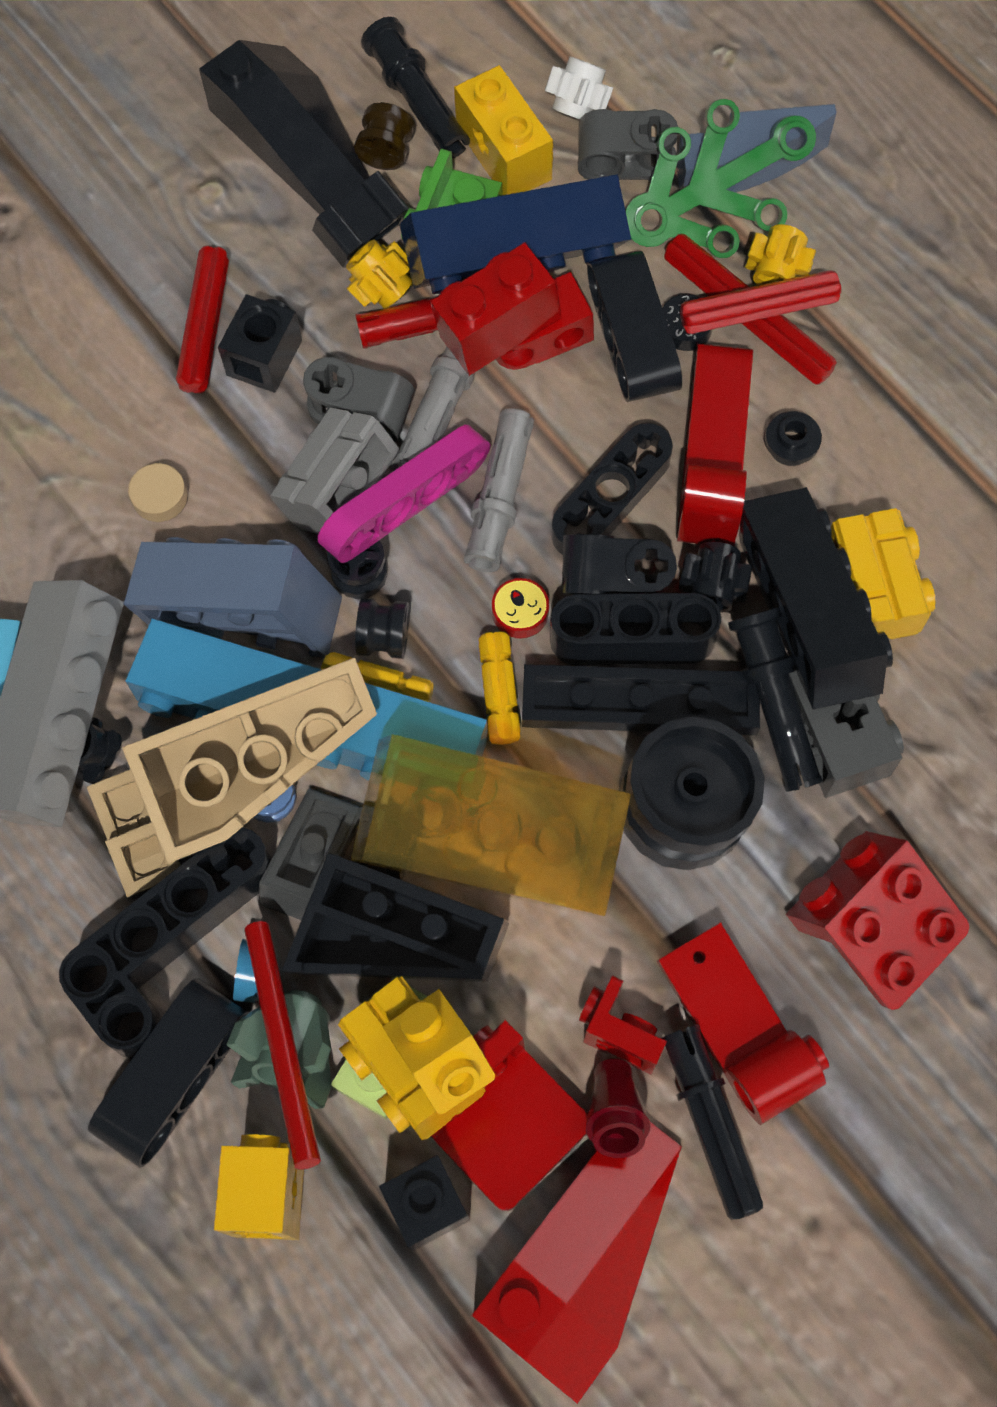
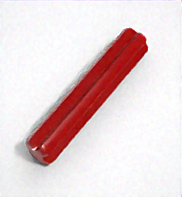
(760, 302)
(202, 319)

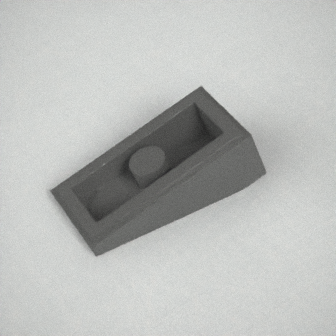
(317, 828)

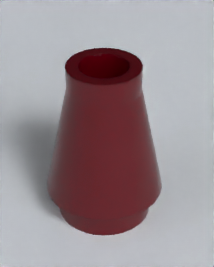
(616, 1113)

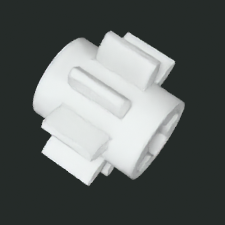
(578, 88)

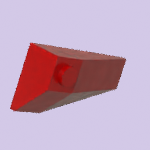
(579, 1270)

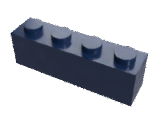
(553, 221)

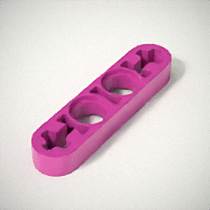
(403, 493)

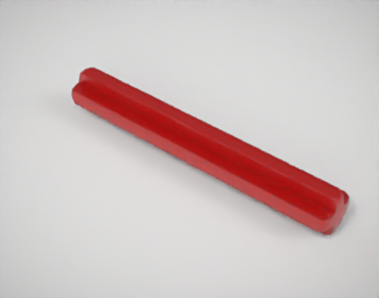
(774, 331)

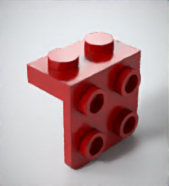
(882, 915)
(516, 1127)

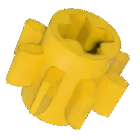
(779, 255)
(378, 274)

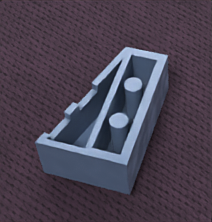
(235, 589)

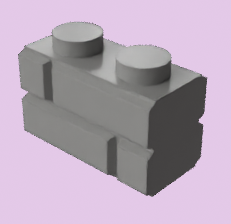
(333, 467)

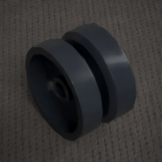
(691, 792)

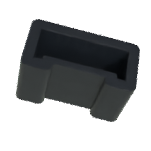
(360, 217)

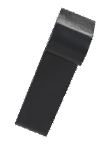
(176, 934)

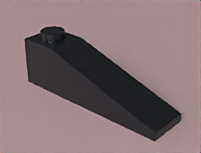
(284, 119)

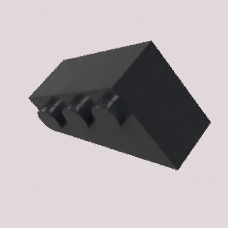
(390, 929)

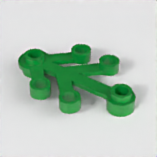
(710, 183)

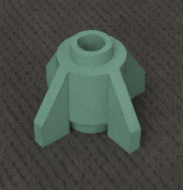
(312, 1043)

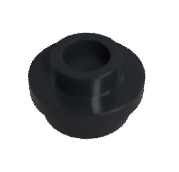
(790, 451)

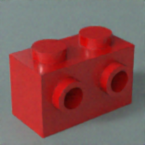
(496, 308)

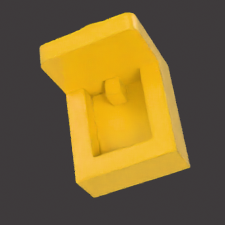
(439, 1052)

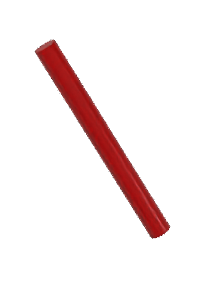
(282, 1046)

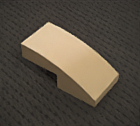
(130, 833)

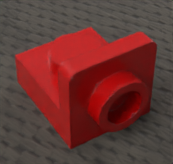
(623, 1038)

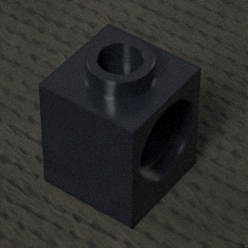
(260, 362)
(424, 1203)

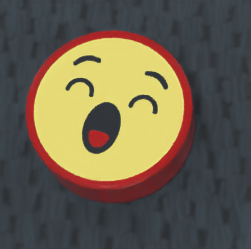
(520, 608)

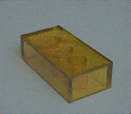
(491, 826)

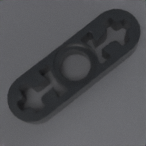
(615, 466)

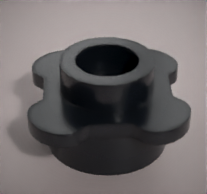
(98, 751)

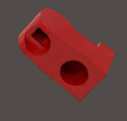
(565, 334)

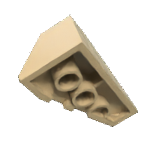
(232, 763)

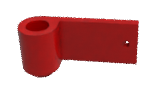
(754, 1050)

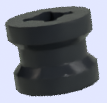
(362, 584)
(382, 628)

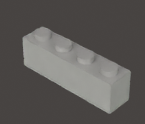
(52, 697)

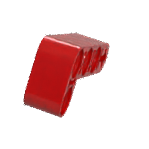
(715, 446)

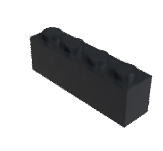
(822, 612)

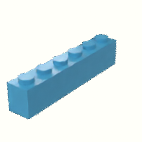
(202, 674)

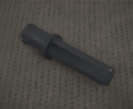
(713, 1123)

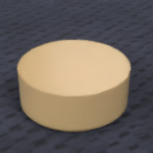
(157, 492)

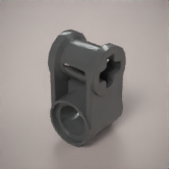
(621, 143)
(357, 390)

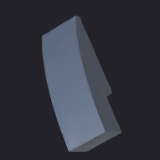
(753, 130)

